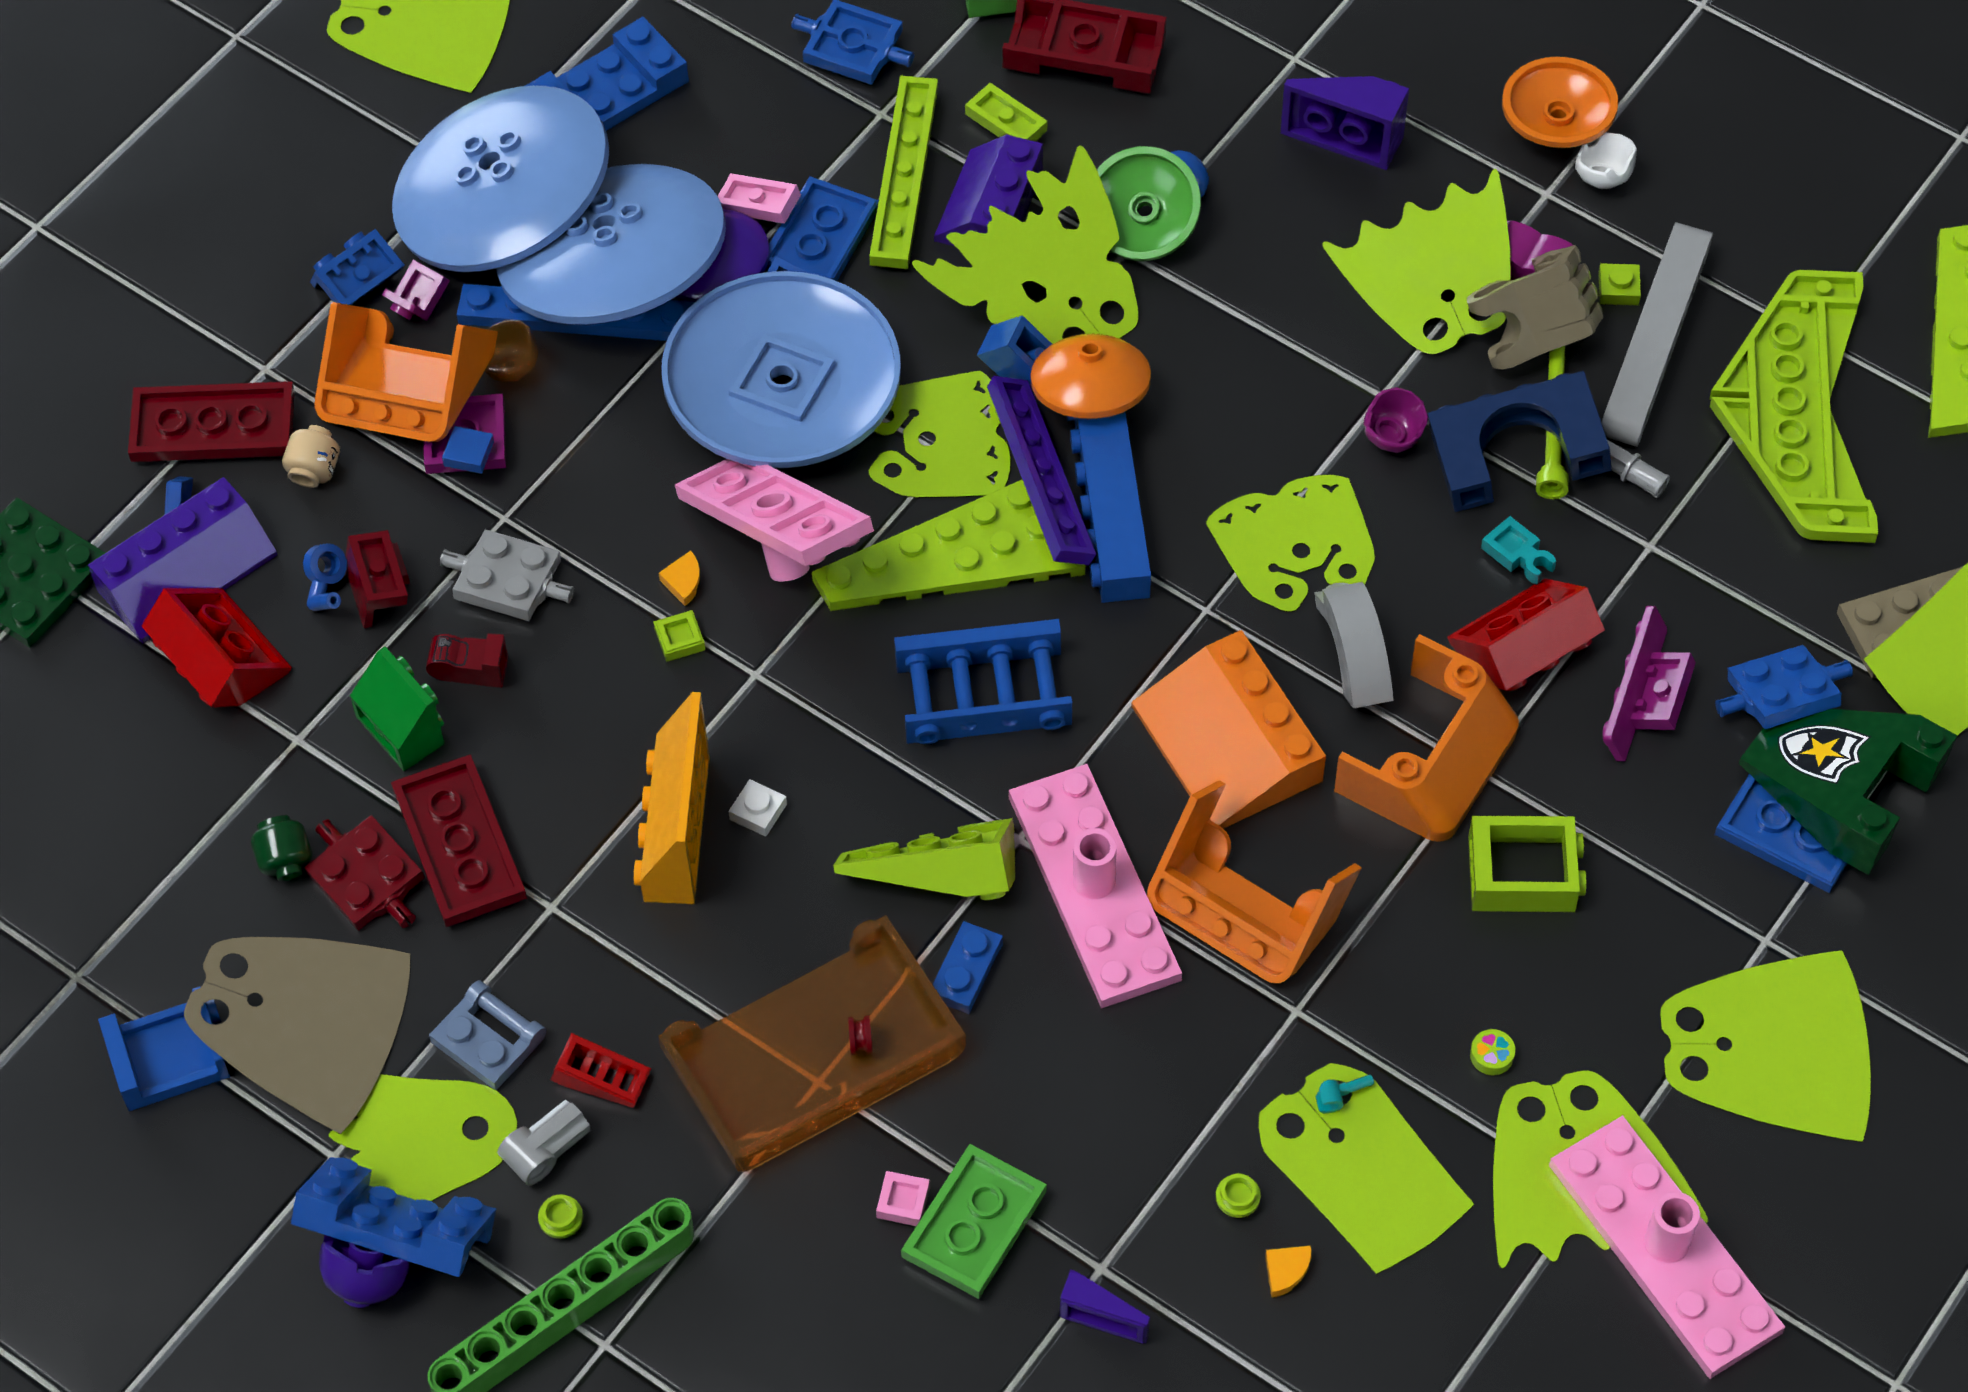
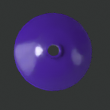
(742, 254)

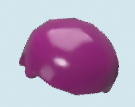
(1395, 420)

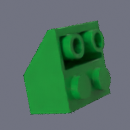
(398, 709)

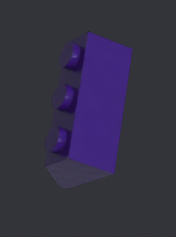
(995, 178)

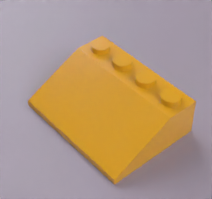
(674, 807)

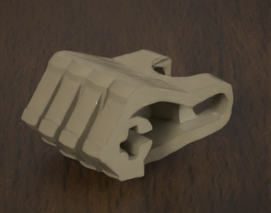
(1541, 308)

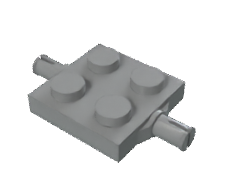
(507, 575)

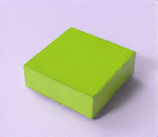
(679, 635)

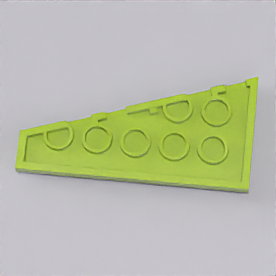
(1950, 335)
(953, 553)

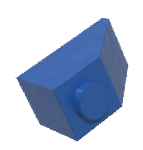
(1013, 348)

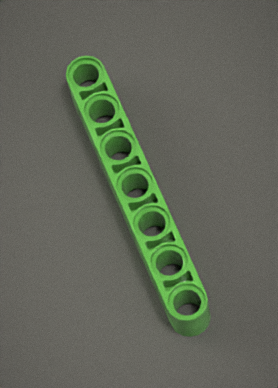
(570, 1283)

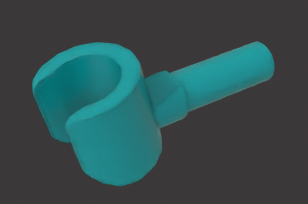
(1331, 1092)

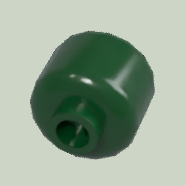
(281, 847)

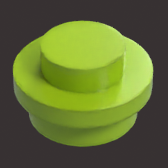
(1238, 1195)
(560, 1216)

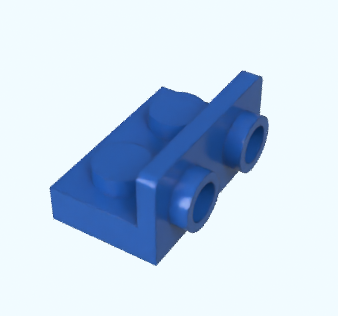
(358, 269)

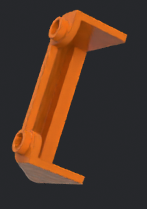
(395, 386)

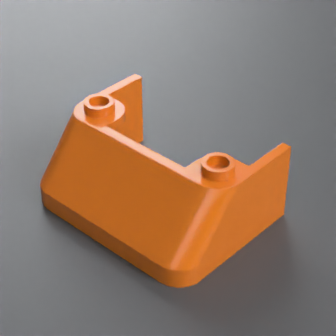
(1438, 792)
(1230, 911)

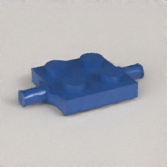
(852, 41)
(1784, 687)

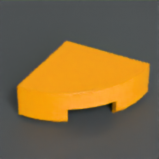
(682, 578)
(1286, 1268)

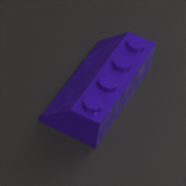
(196, 545)

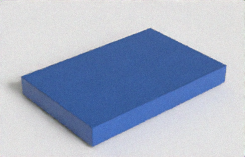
(823, 228)
(1771, 833)

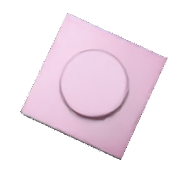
(903, 1198)

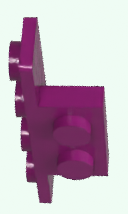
(1650, 687)

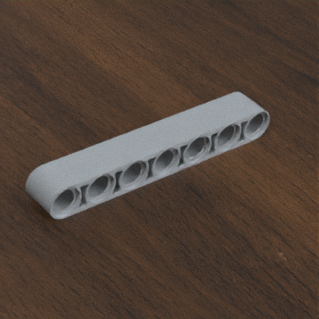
(1656, 334)

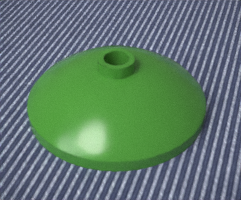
(1156, 180)

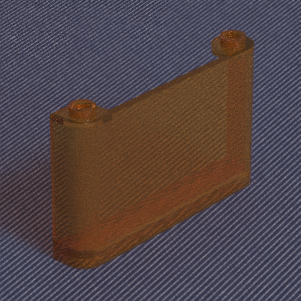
(786, 1059)

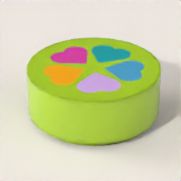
(1492, 1052)

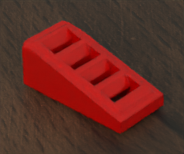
(583, 1082)

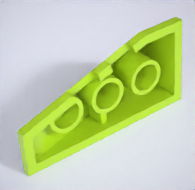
(965, 864)

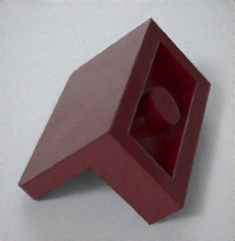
(374, 574)

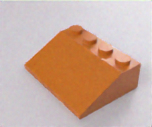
(1231, 724)

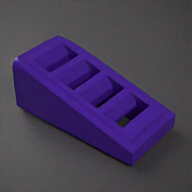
(1097, 1308)

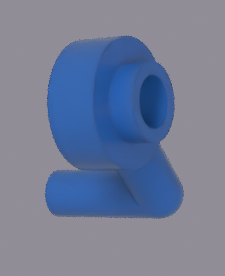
(334, 571)

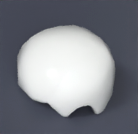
(1607, 161)

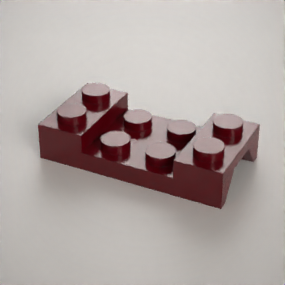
(1086, 41)

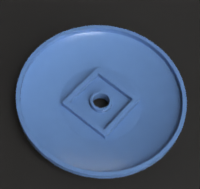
(543, 176)
(627, 253)
(770, 326)

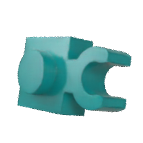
(1516, 546)

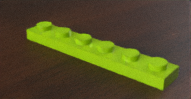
(903, 172)

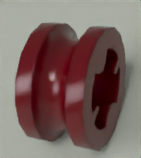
(860, 1035)

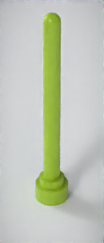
(1552, 479)

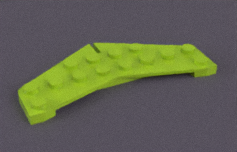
(1780, 411)

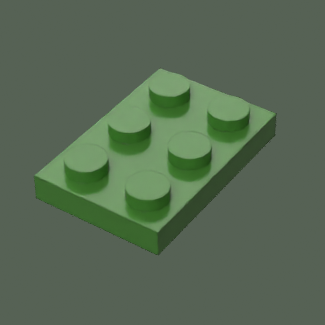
(974, 1221)

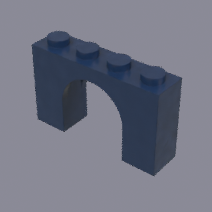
(1557, 405)

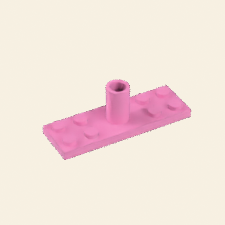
(782, 513)
(1095, 886)
(1667, 1246)

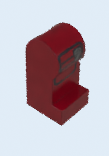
(468, 659)

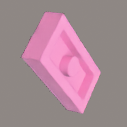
(759, 197)

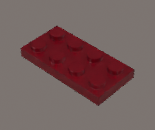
(211, 421)
(458, 840)

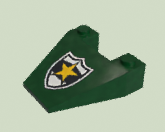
(1832, 762)

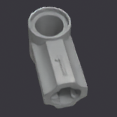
(534, 1150)

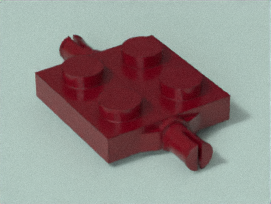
(365, 873)

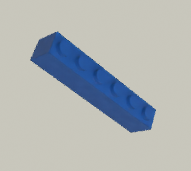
(1111, 507)

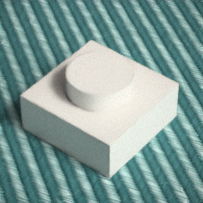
(757, 807)

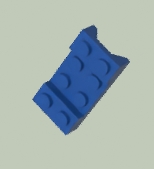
(625, 75)
(346, 1207)

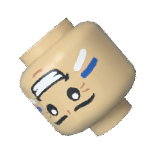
(311, 456)

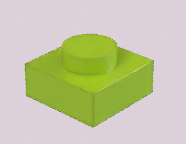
(1619, 284)

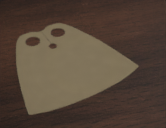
(321, 1020)

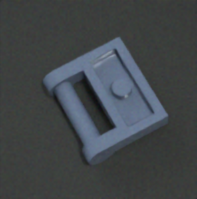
(479, 1046)

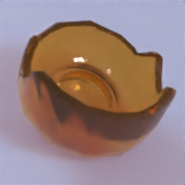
(514, 351)

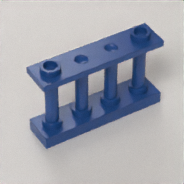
(980, 646)

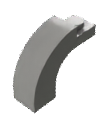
(1358, 643)

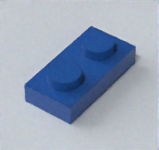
(967, 966)

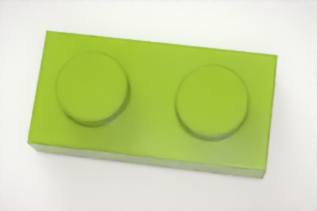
(1005, 115)

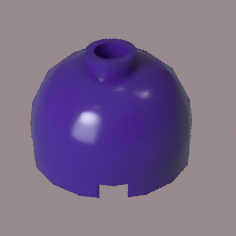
(359, 1273)

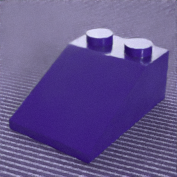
(1347, 116)

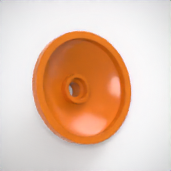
(1560, 102)
(1090, 376)

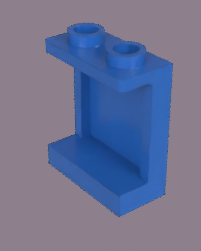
(161, 1055)

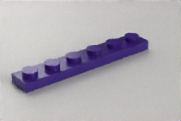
(1041, 471)

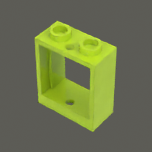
(1525, 896)

